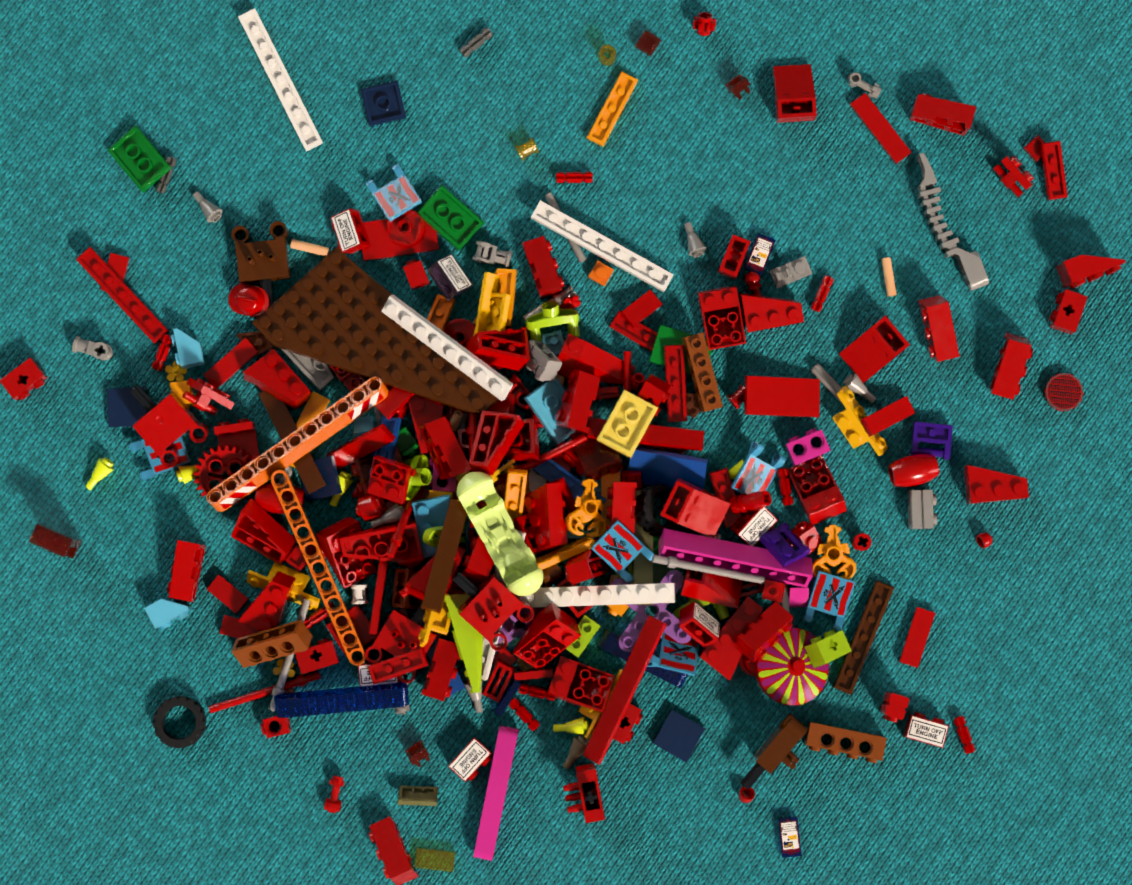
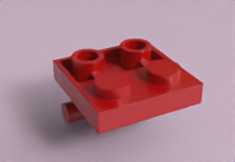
(1015, 174)
(205, 394)
(390, 479)

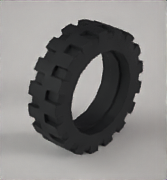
(644, 513)
(160, 729)

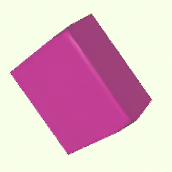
(798, 597)

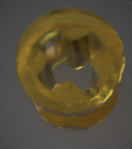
(611, 51)
(527, 149)

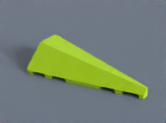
(467, 640)

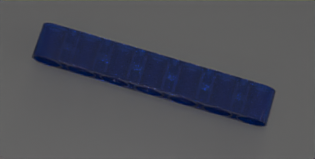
(341, 700)

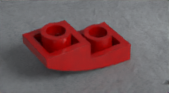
(350, 379)

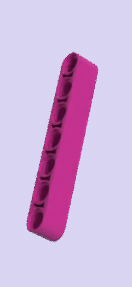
(495, 793)

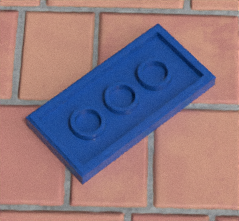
(667, 467)

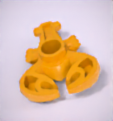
(586, 512)
(834, 555)

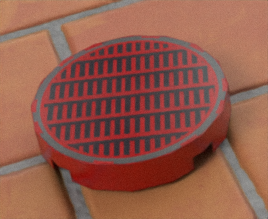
(1063, 392)

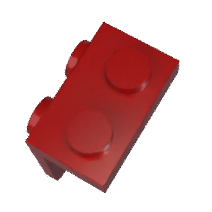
(239, 434)

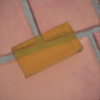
(435, 859)

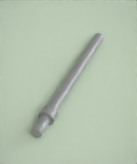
(673, 562)
(278, 689)

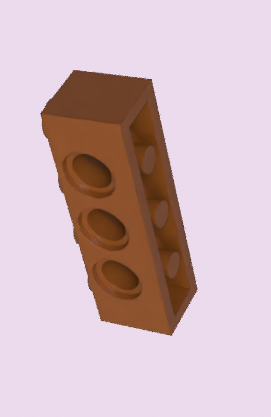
(702, 372)
(272, 644)
(875, 742)

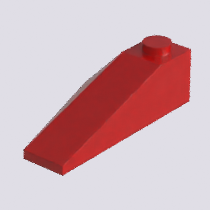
(583, 356)
(376, 543)

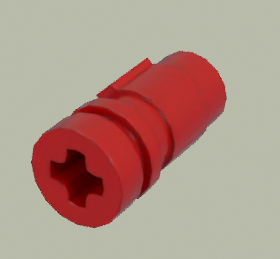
(754, 501)

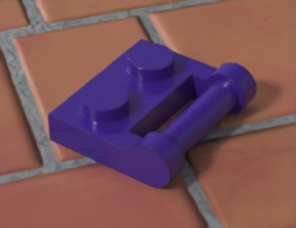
(932, 434)
(781, 548)

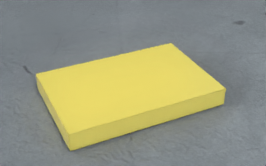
(627, 423)

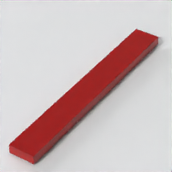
(624, 689)

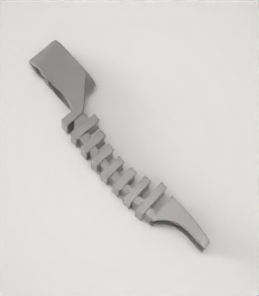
(969, 263)

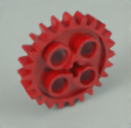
(225, 457)

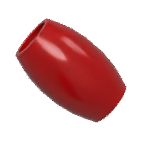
(913, 470)
(268, 500)

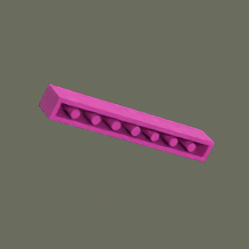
(734, 557)

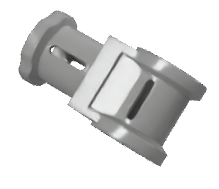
(491, 254)
(92, 348)

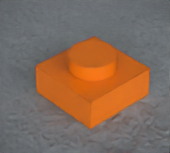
(601, 273)

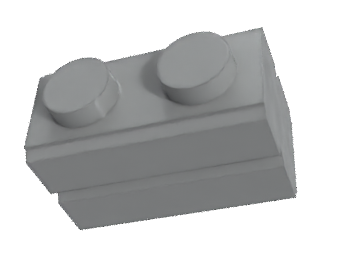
(542, 361)
(921, 509)

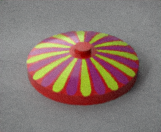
(787, 671)

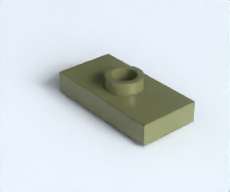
(418, 795)

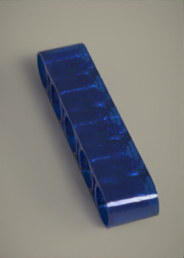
(610, 643)

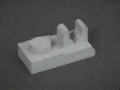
(790, 272)

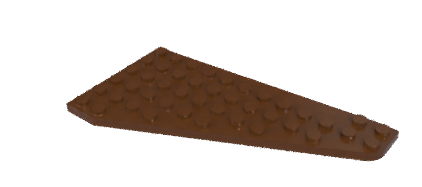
(339, 322)

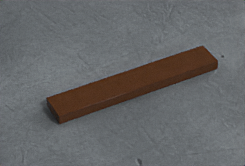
(285, 426)
(444, 557)
(863, 637)

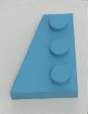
(428, 514)

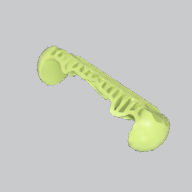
(495, 527)

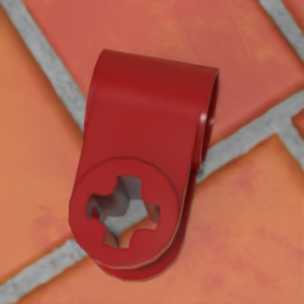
(519, 390)

